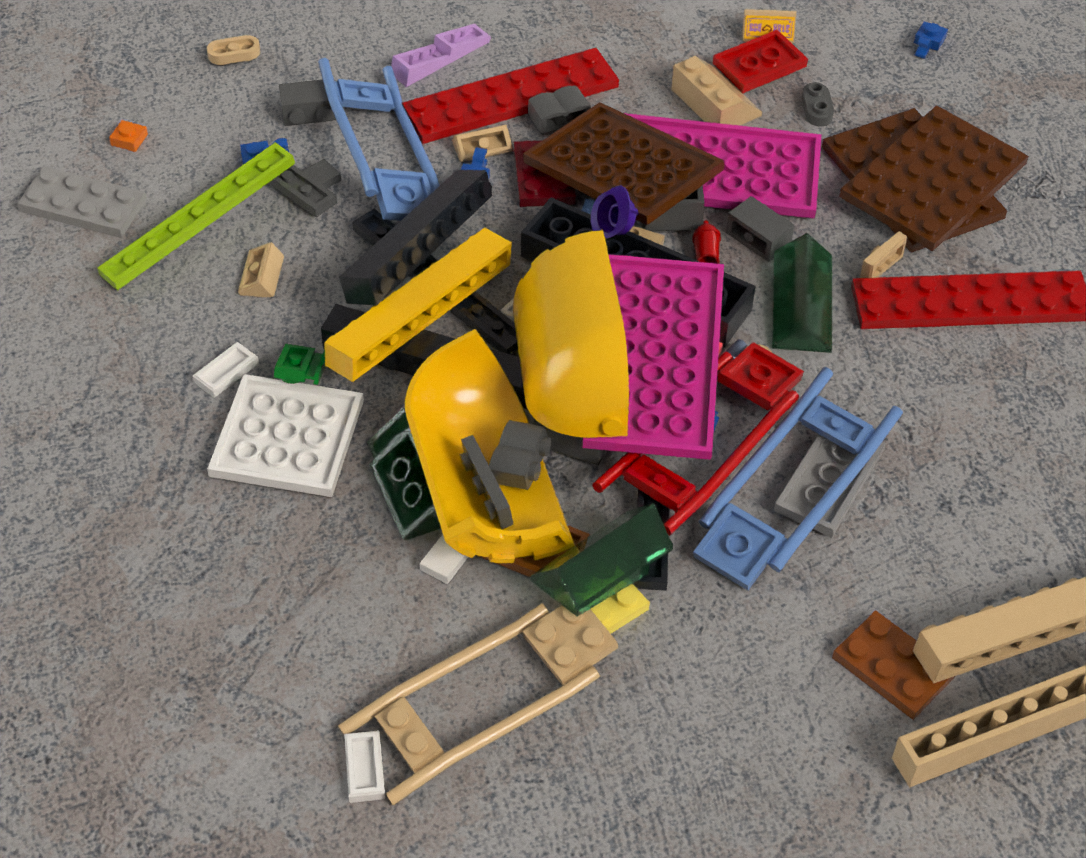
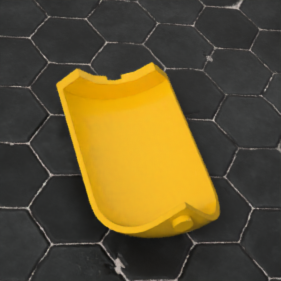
(573, 340)
(468, 394)

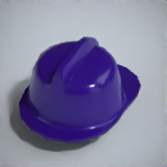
(613, 212)

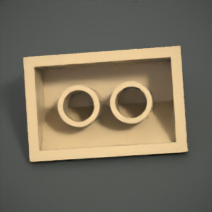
(711, 93)

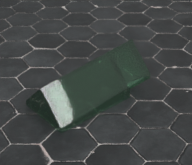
(802, 296)
(402, 478)
(606, 560)

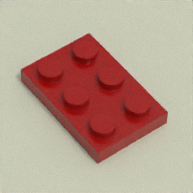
(760, 61)

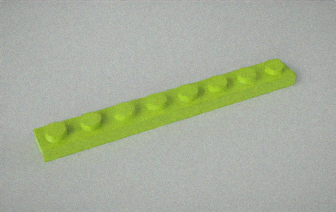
(195, 216)

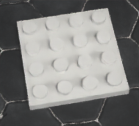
(286, 435)

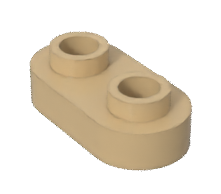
(233, 50)

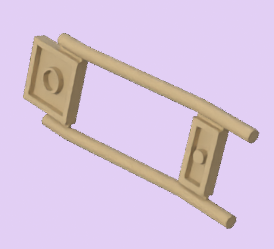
(561, 640)

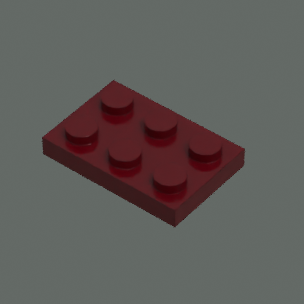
(535, 186)

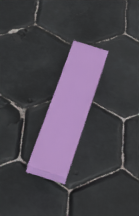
(447, 48)

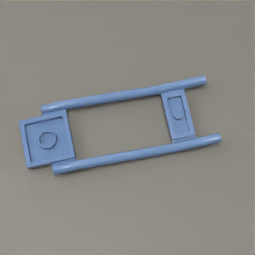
(395, 190)
(744, 545)

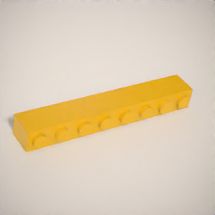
(417, 304)

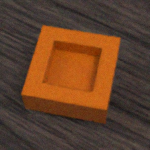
(128, 135)

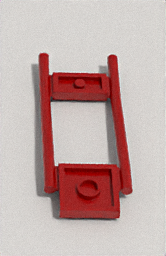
(753, 374)

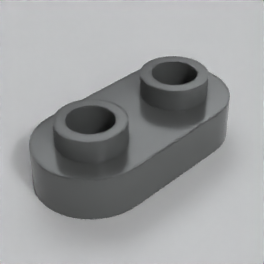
(817, 104)

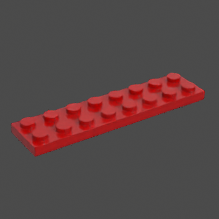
(506, 95)
(970, 299)

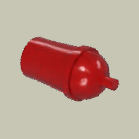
(707, 243)

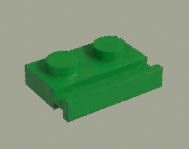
(299, 363)

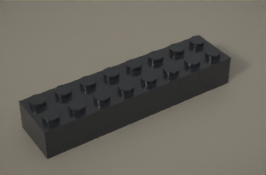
(560, 221)

